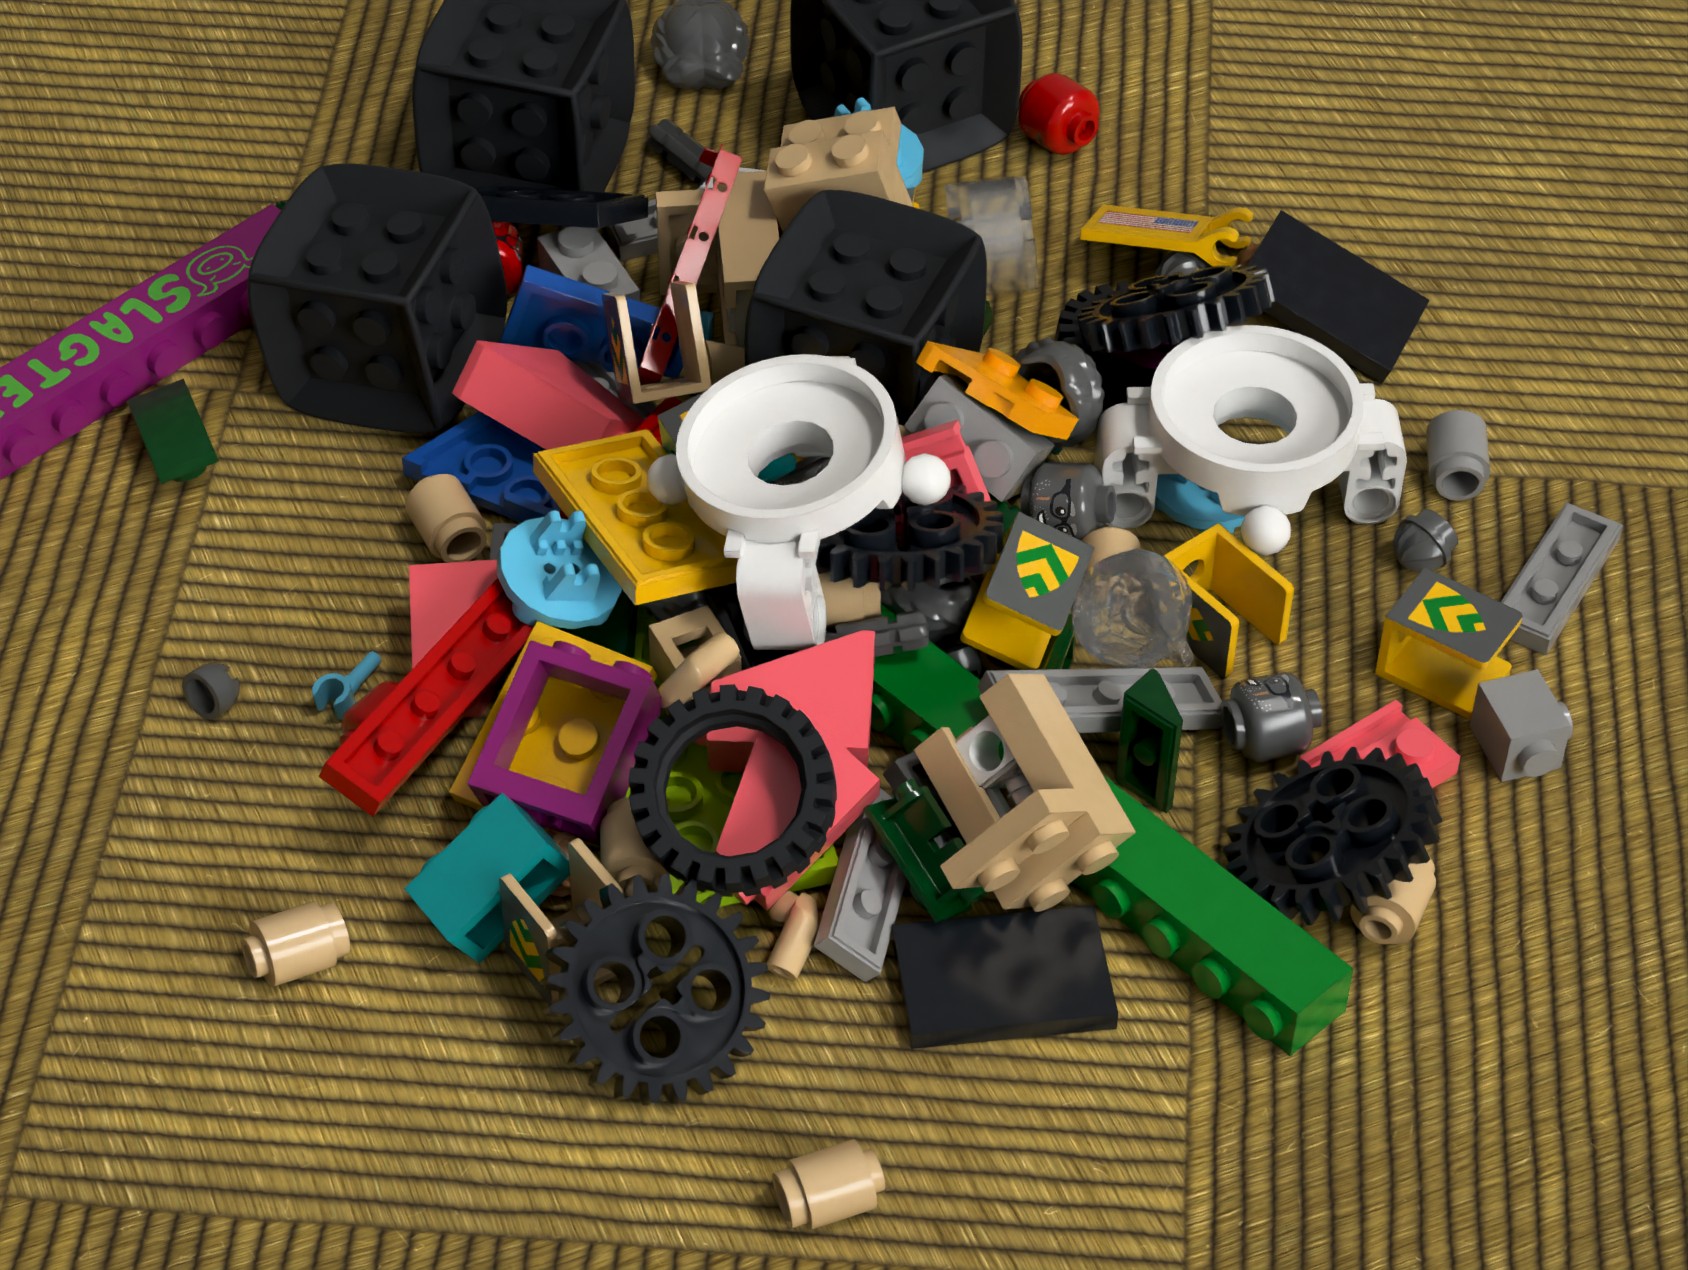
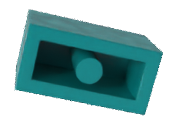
(462, 882)

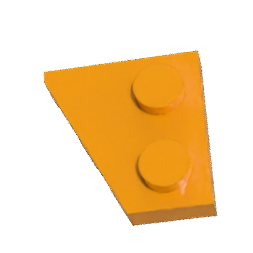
(995, 382)

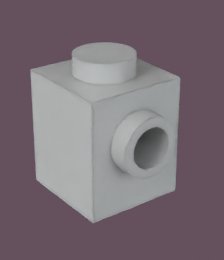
(1520, 725)

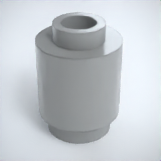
(1458, 454)

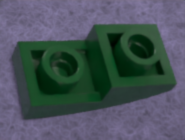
(173, 432)

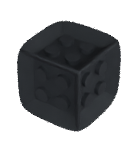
(938, 62)
(525, 92)
(870, 286)
(376, 295)

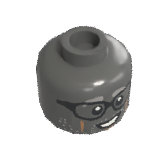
(1069, 498)
(1270, 717)

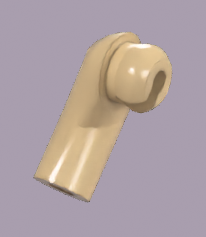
(699, 669)
(800, 925)

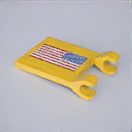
(1169, 231)

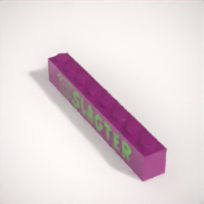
(127, 344)

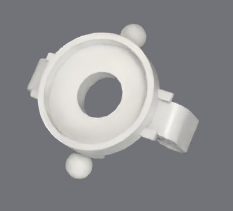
(1261, 375)
(775, 530)

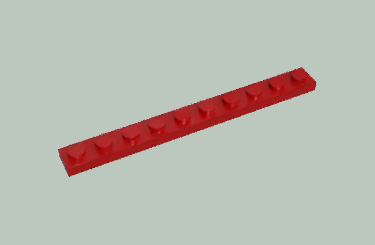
(436, 692)

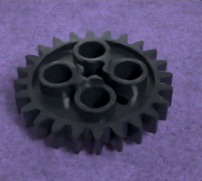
(1175, 308)
(937, 541)
(1334, 834)
(694, 1037)

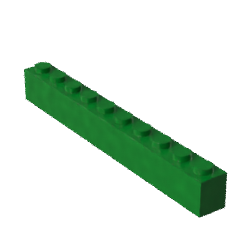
(1158, 884)

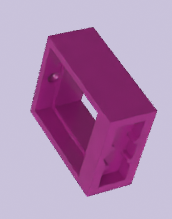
(547, 803)

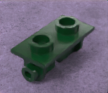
(907, 832)

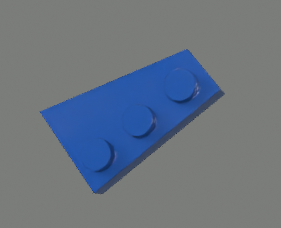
(571, 319)
(489, 463)

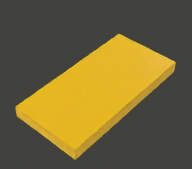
(643, 543)

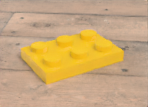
(565, 729)

